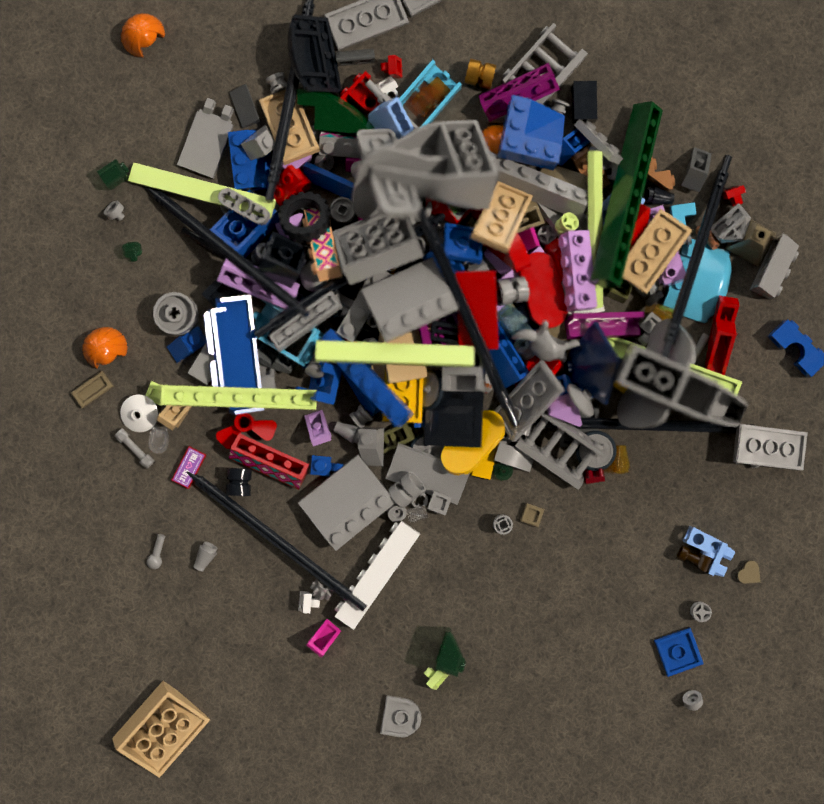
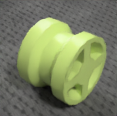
(567, 219)

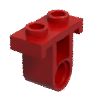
(360, 93)
(290, 183)

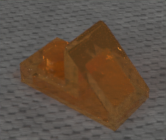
(429, 97)

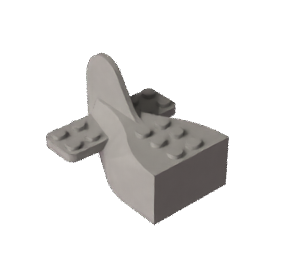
(434, 161)

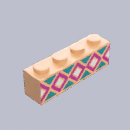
(322, 250)

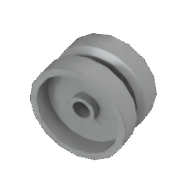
(167, 306)

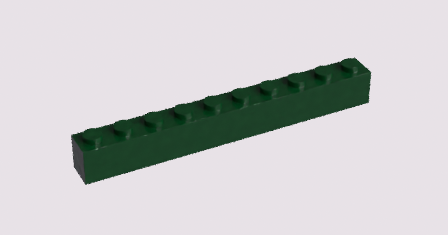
(626, 195)

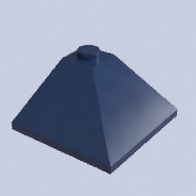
(593, 364)

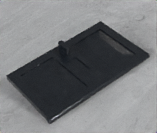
(457, 417)

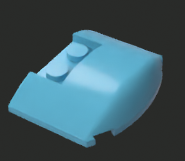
(710, 282)

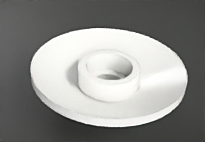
(146, 408)

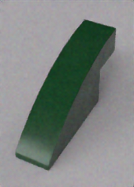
(333, 112)

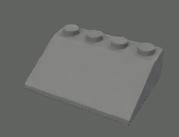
(376, 246)
(409, 300)
(346, 502)

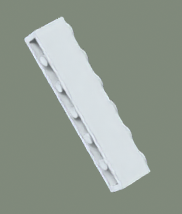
(378, 573)

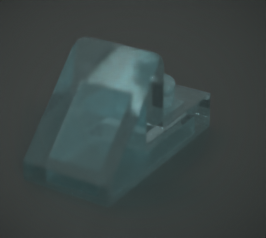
(512, 321)

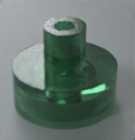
(132, 250)
(498, 471)

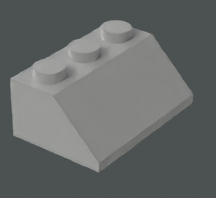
(775, 267)

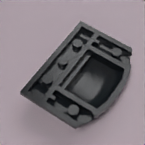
(313, 54)

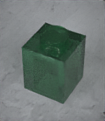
(114, 174)

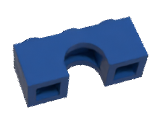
(810, 358)

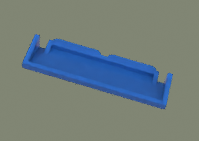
(234, 346)

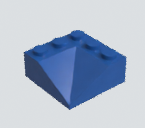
(531, 134)

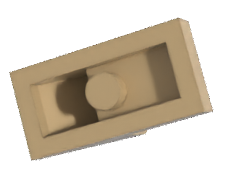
(173, 415)

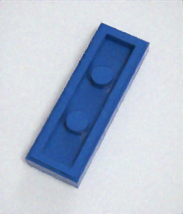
(328, 180)

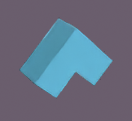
(683, 210)

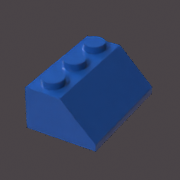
(246, 172)
(241, 232)

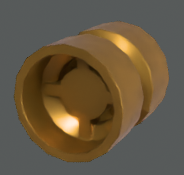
(480, 74)

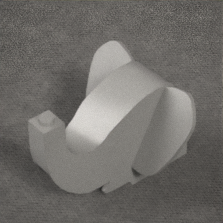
(663, 383)

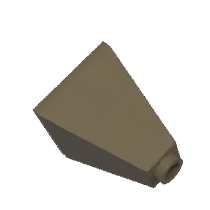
(754, 244)

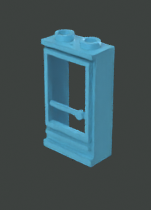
(429, 75)
(270, 311)

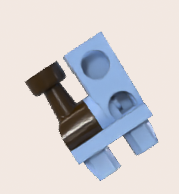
(710, 555)

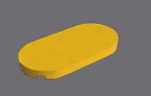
(466, 459)

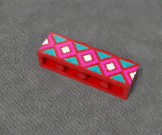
(268, 461)

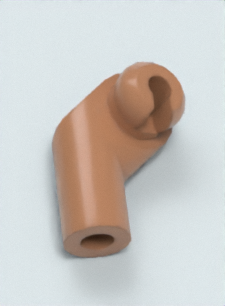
(712, 241)

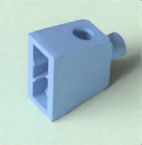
(391, 116)

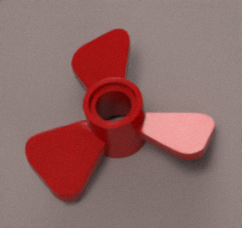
(263, 428)

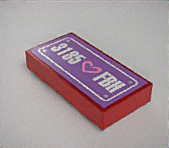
(190, 463)

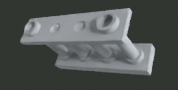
(561, 71)
(558, 465)

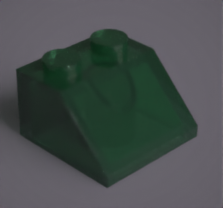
(450, 655)

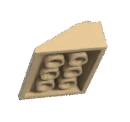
(160, 729)

